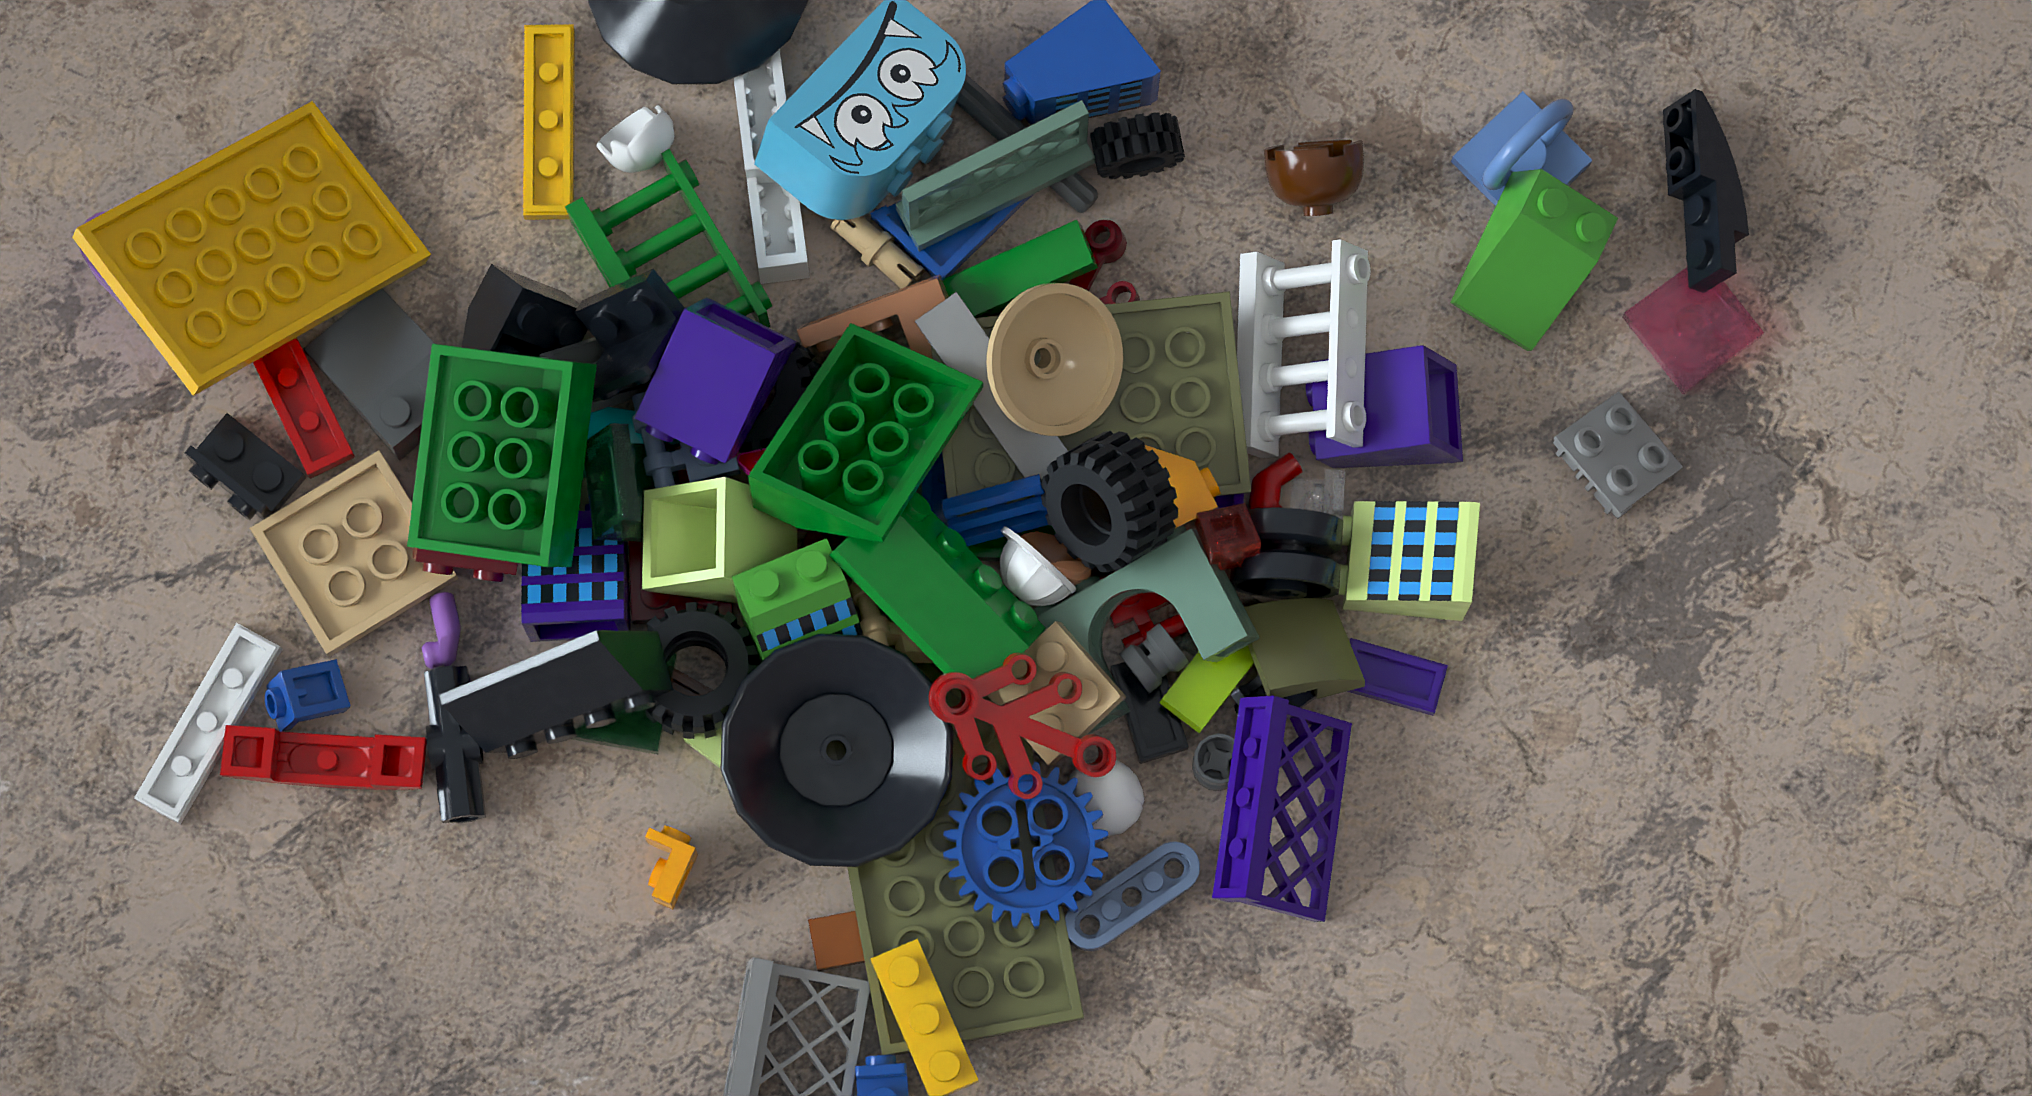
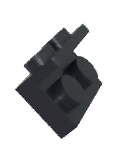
(245, 468)

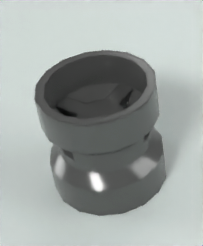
(1154, 658)
(1215, 754)

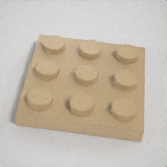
(348, 554)

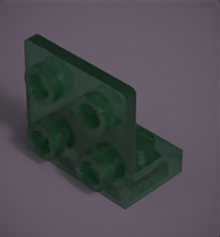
(617, 483)

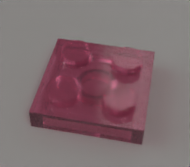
(1692, 330)

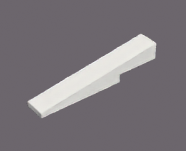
(773, 209)

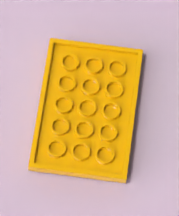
(251, 247)

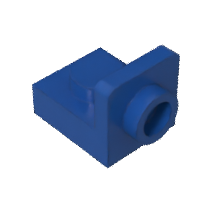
(306, 694)
(882, 1077)

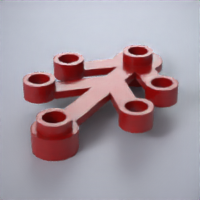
(1013, 721)

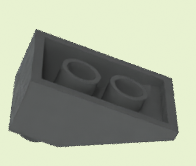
(379, 367)

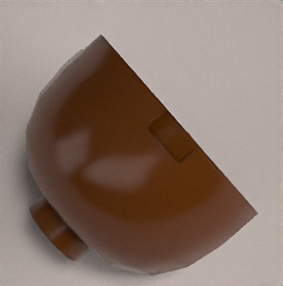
(1315, 173)

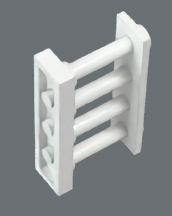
(1260, 347)

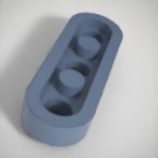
(1149, 880)

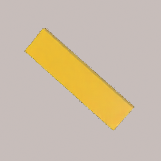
(548, 121)

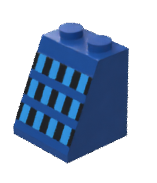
(1081, 59)

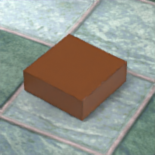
(836, 941)

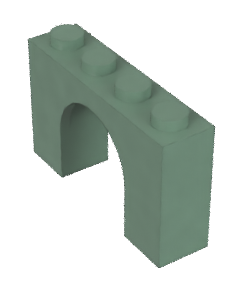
(1182, 576)

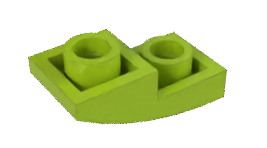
(1205, 687)

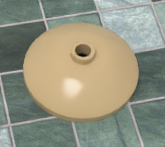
(1077, 362)

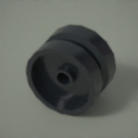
(1292, 555)

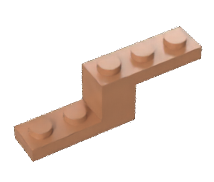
(875, 315)

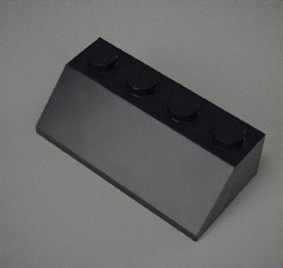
(561, 691)

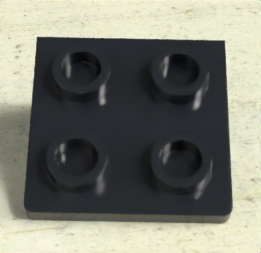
(633, 327)

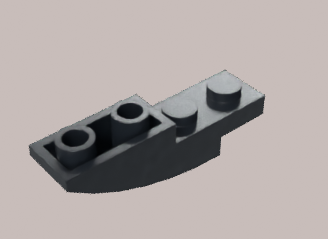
(1708, 183)

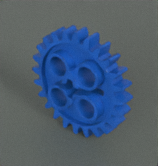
(980, 851)

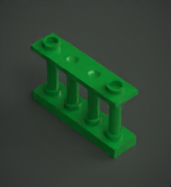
(618, 266)

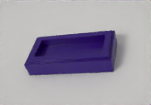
(1399, 677)

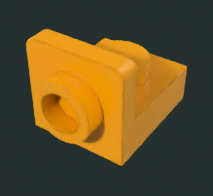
(671, 874)

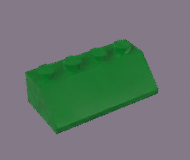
(940, 593)

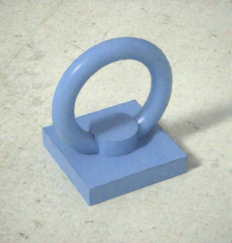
(1522, 140)

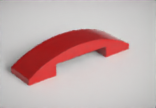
(323, 759)

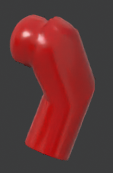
(1268, 482)

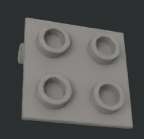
(1616, 454)

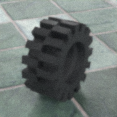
(1137, 145)

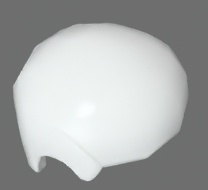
(638, 140)
(1115, 794)

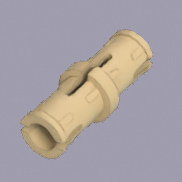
(879, 250)

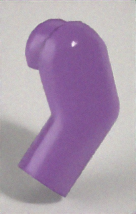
(447, 631)

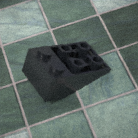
(520, 316)

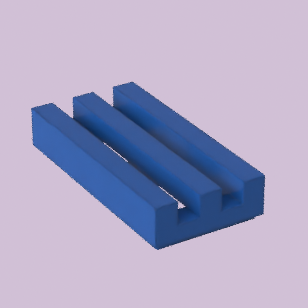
(988, 523)

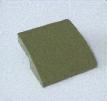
(1302, 648)

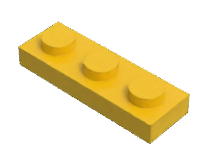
(924, 1019)

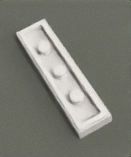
(200, 732)

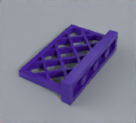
(1254, 802)

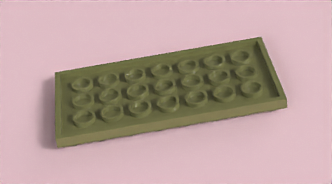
(987, 971)

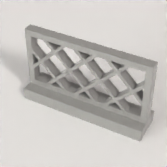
(754, 1027)

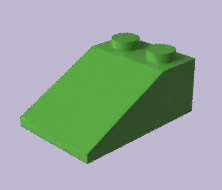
(1532, 256)

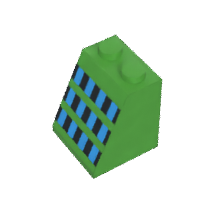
(795, 599)

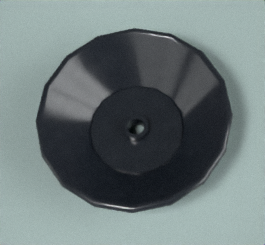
(696, 38)
(845, 807)

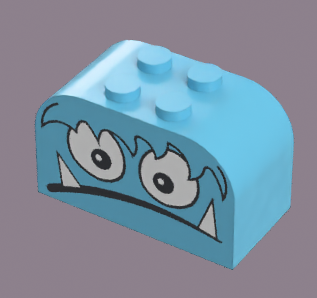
(866, 114)

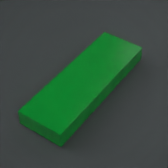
(1043, 260)

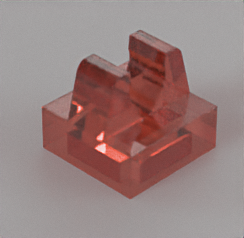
(1228, 535)

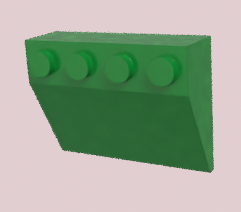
(861, 438)
(501, 456)

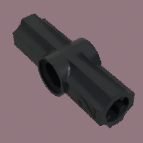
(453, 751)

